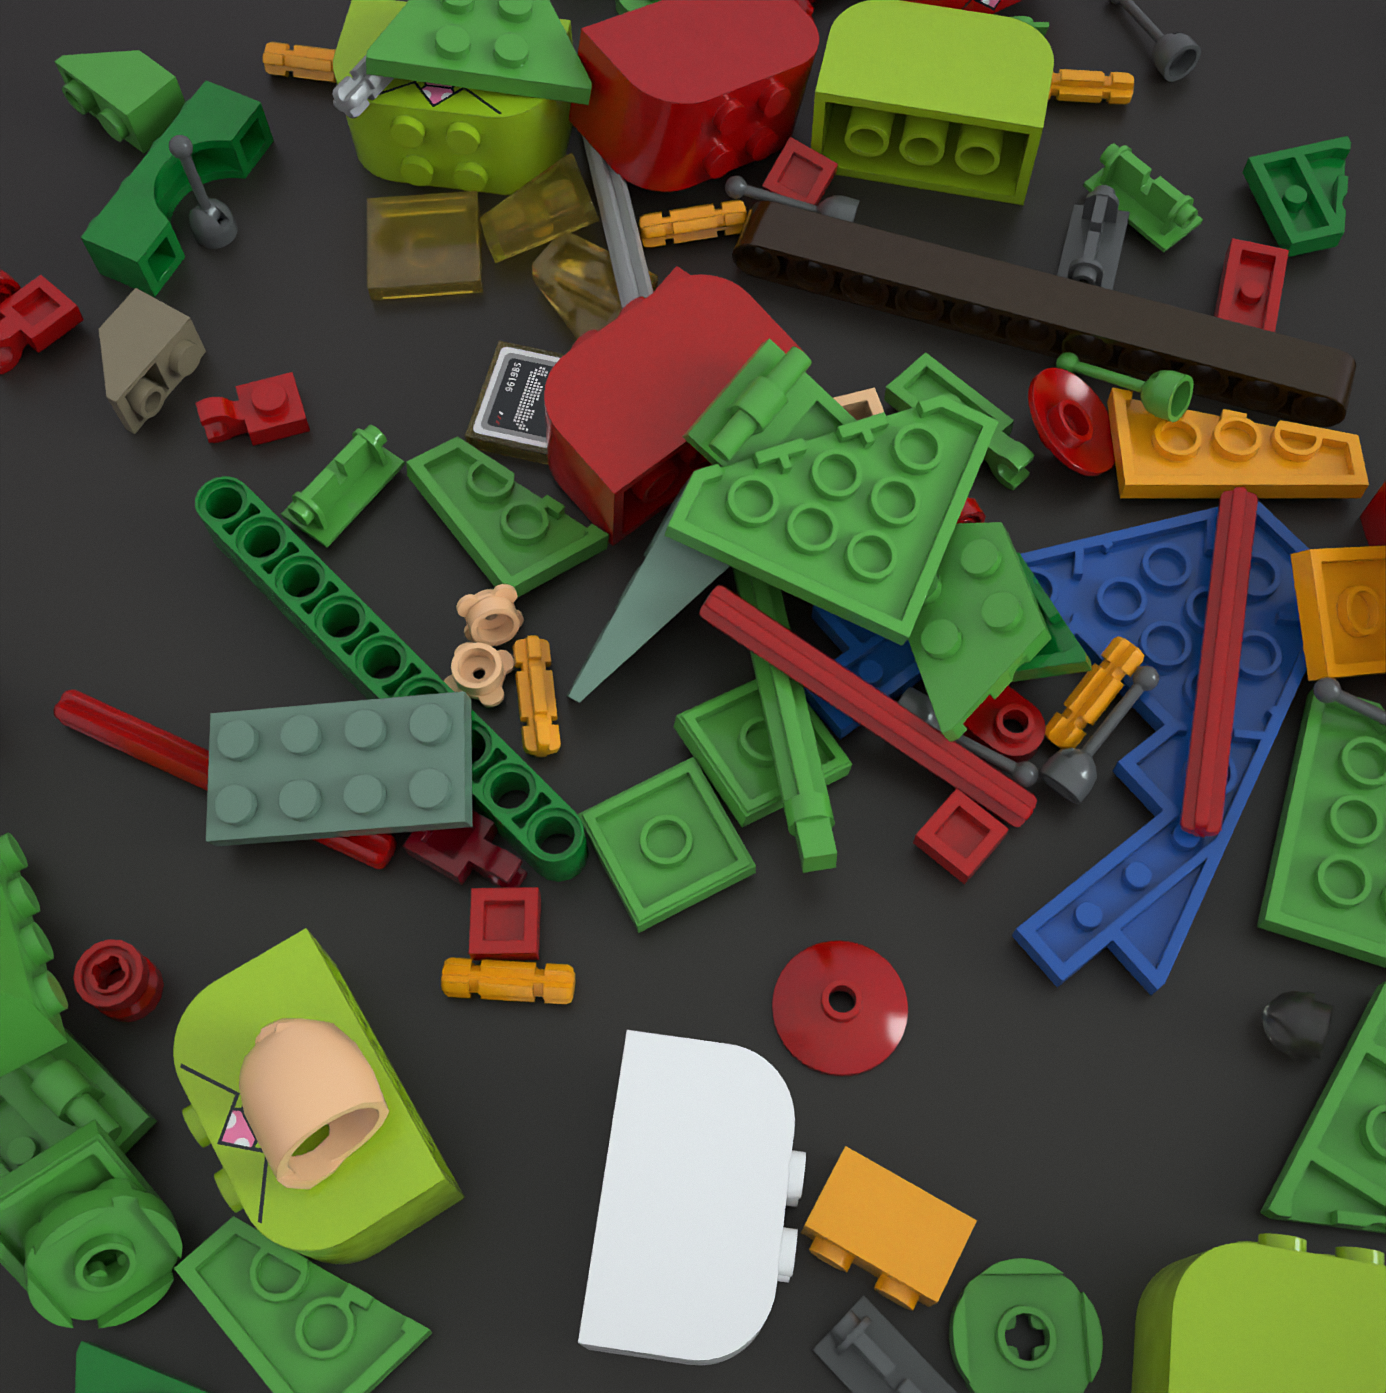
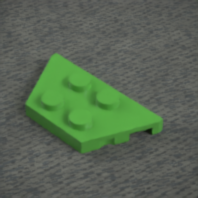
(482, 46)
(975, 624)
(1340, 1156)

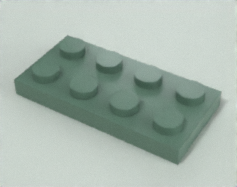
(340, 769)

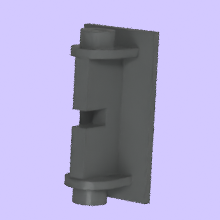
(1094, 239)
(875, 1357)

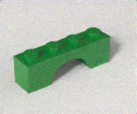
(134, 231)

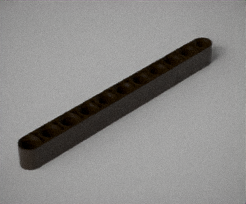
(1045, 313)

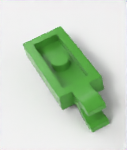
(929, 379)

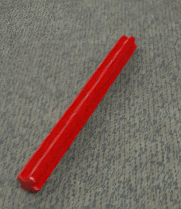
(1219, 665)
(867, 706)
(184, 761)

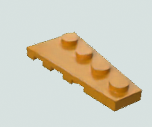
(1216, 453)

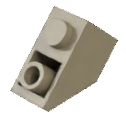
(146, 356)

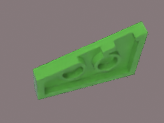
(498, 521)
(295, 1318)

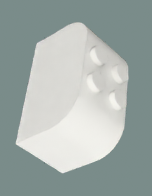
(692, 1203)

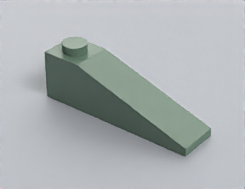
(654, 595)

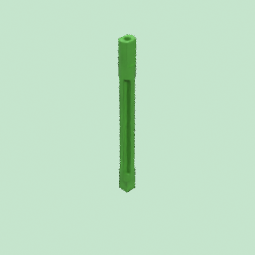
(792, 741)

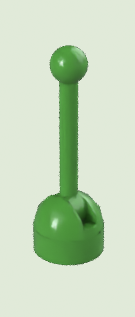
(1163, 394)

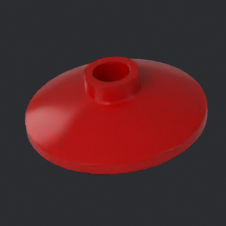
(1071, 421)
(835, 1040)

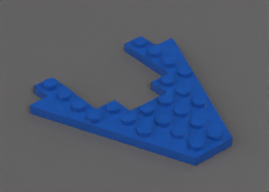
(1154, 593)

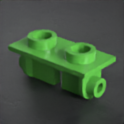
(1154, 205)
(344, 486)

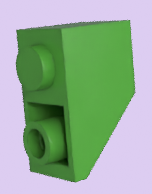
(124, 91)

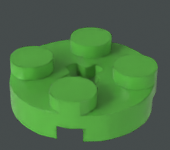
(99, 1220)
(1052, 1304)

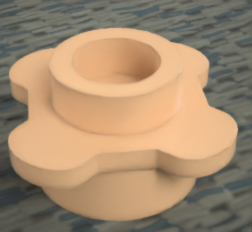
(491, 615)
(480, 656)

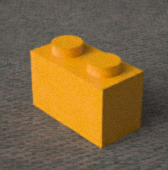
(887, 1230)

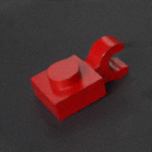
(34, 317)
(265, 410)

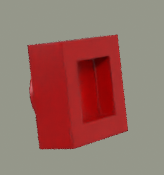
(800, 173)
(960, 836)
(505, 923)

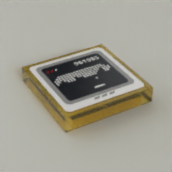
(512, 405)

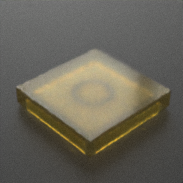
(424, 245)

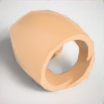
(298, 1082)

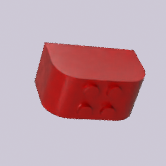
(694, 87)
(638, 387)

